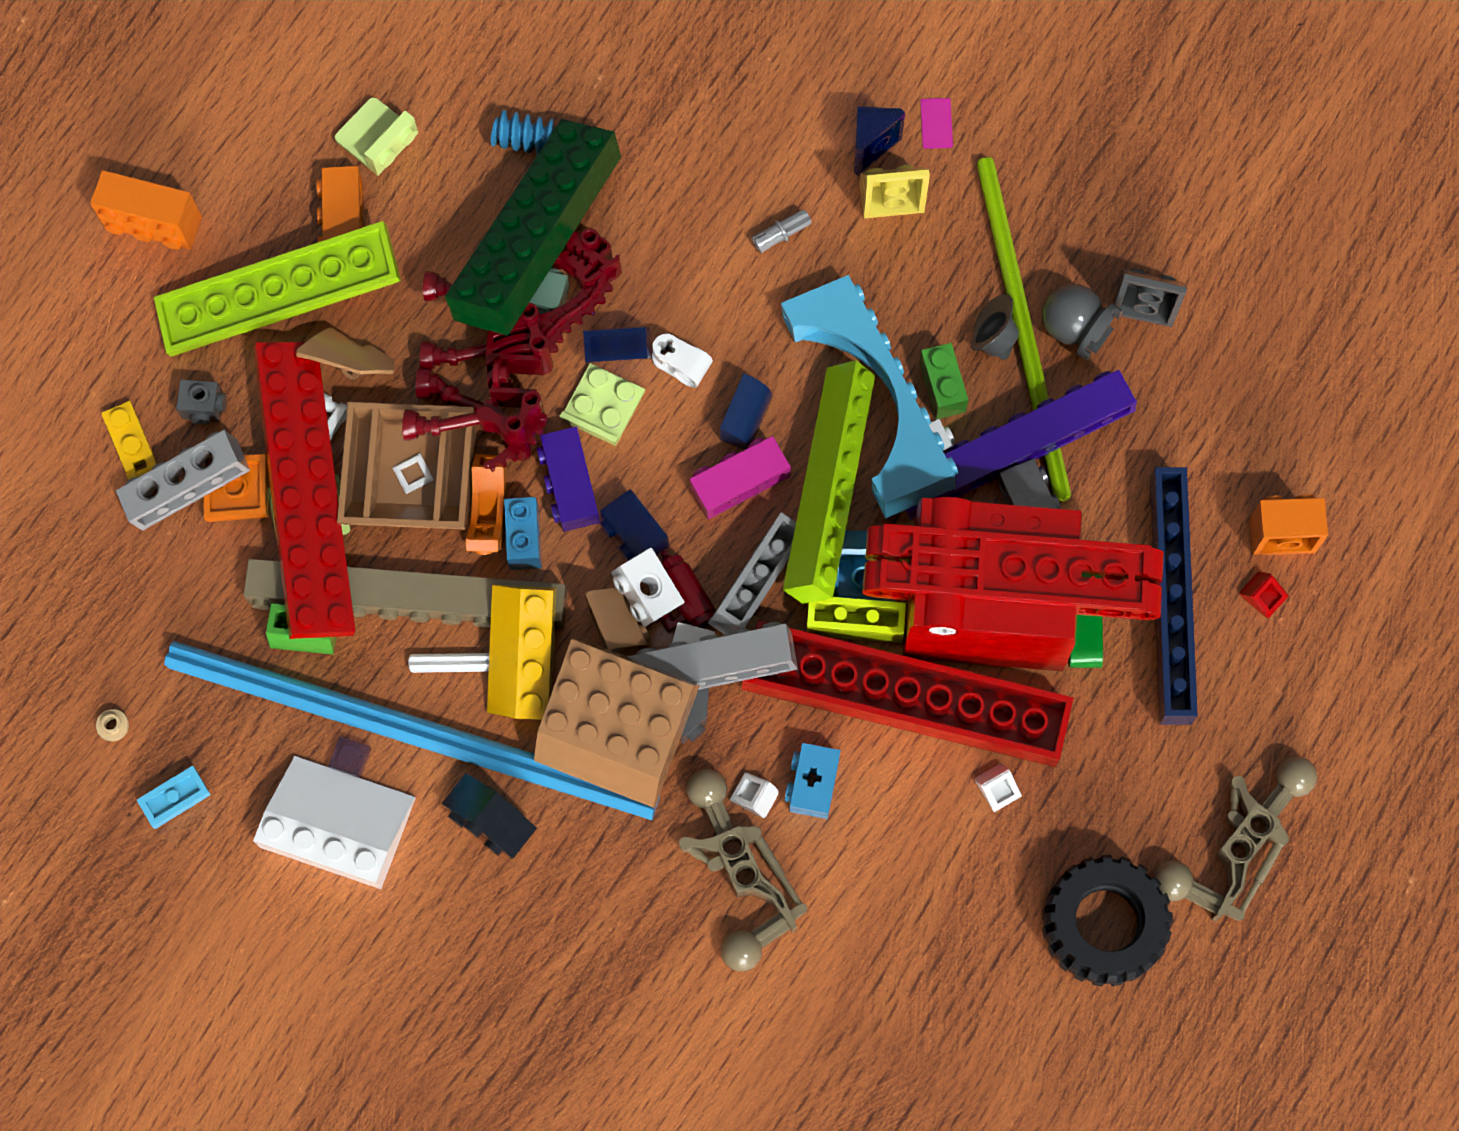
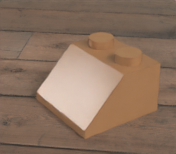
(615, 622)

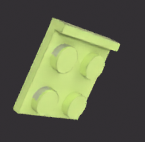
(602, 404)

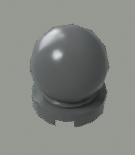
(1077, 317)

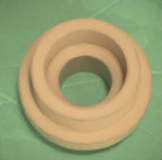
(119, 731)

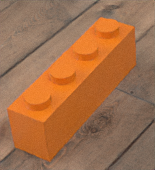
(341, 201)

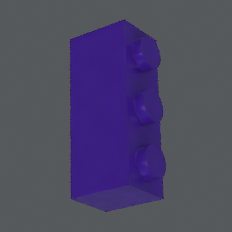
(568, 479)

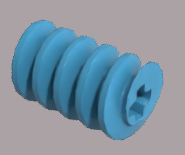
(520, 133)

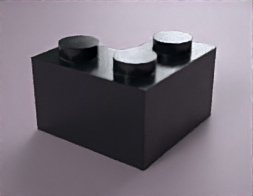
(488, 814)

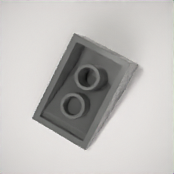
(1149, 297)

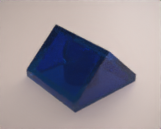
(876, 134)

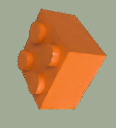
(1288, 525)

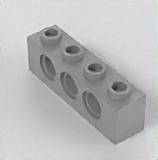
(227, 465)
(755, 577)

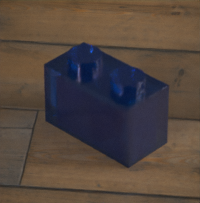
(617, 344)
(632, 526)

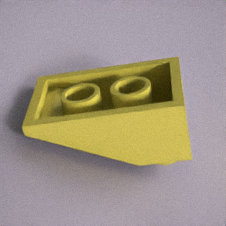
(894, 191)

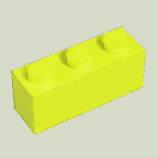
(857, 619)

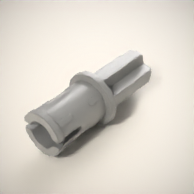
(780, 231)

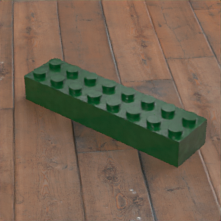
(533, 227)

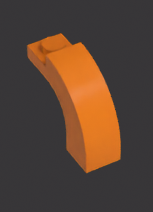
(488, 507)

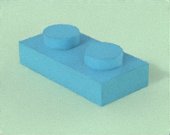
(173, 797)

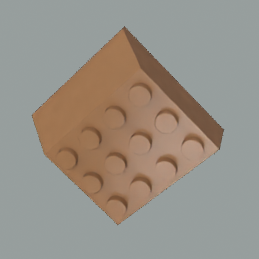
(375, 444)
(614, 721)

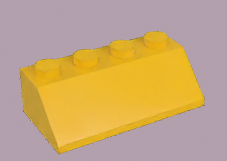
(521, 650)

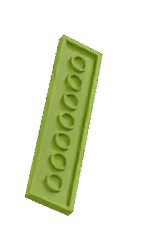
(277, 289)

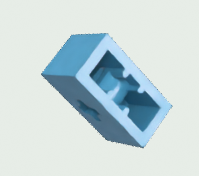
(523, 533)
(813, 800)

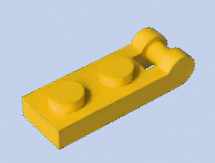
(129, 439)

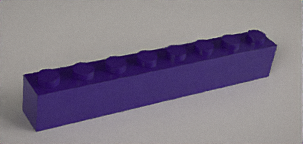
(1039, 432)

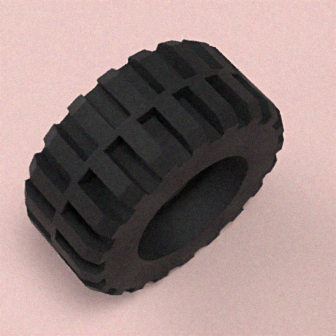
(1131, 884)

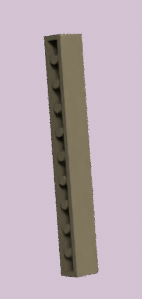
(402, 594)

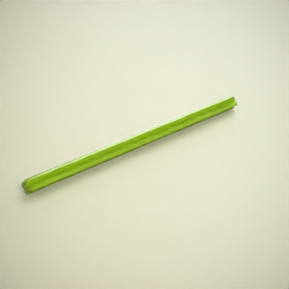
(1020, 313)

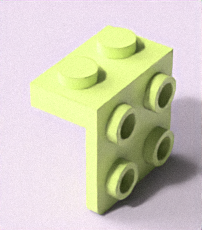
(377, 135)

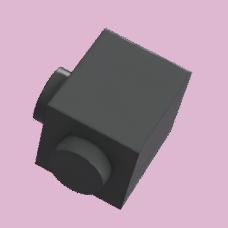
(201, 401)

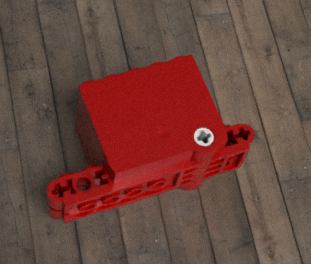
(1005, 581)

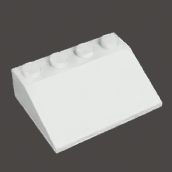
(335, 822)

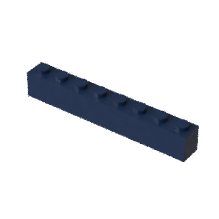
(1176, 625)

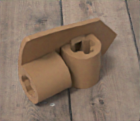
(341, 352)

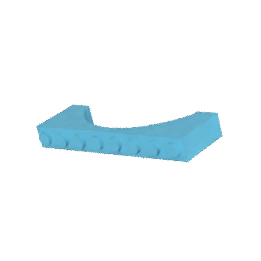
(839, 318)

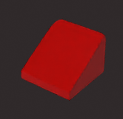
(1264, 593)

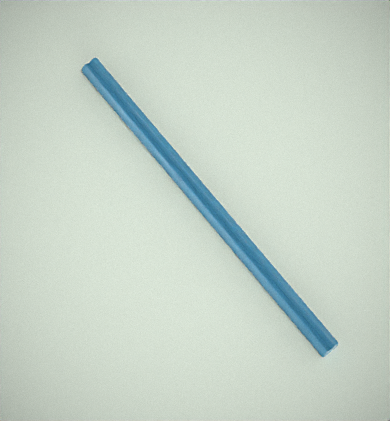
(390, 724)

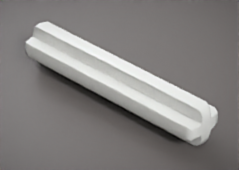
(449, 662)

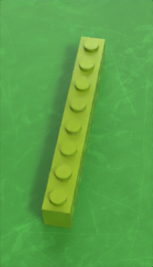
(829, 483)

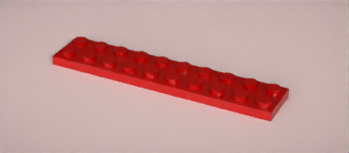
(303, 493)

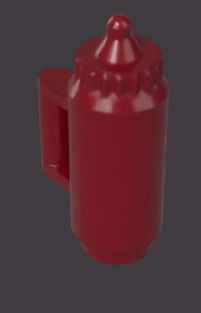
(697, 606)

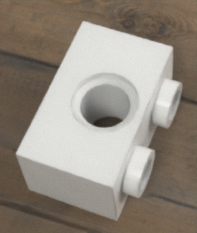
(663, 593)

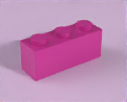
(739, 476)

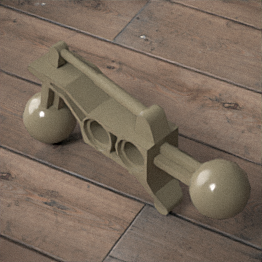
(1296, 778)
(740, 948)

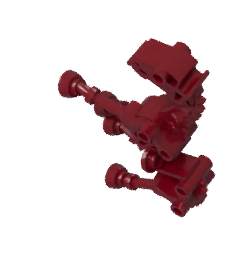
(521, 352)

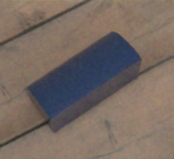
(745, 412)

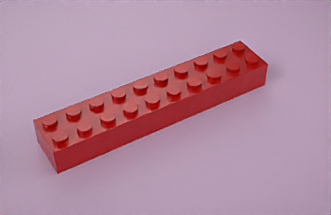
(921, 698)

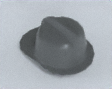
(995, 328)

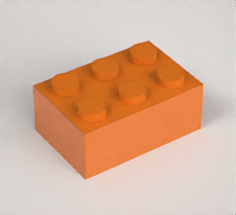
(146, 210)

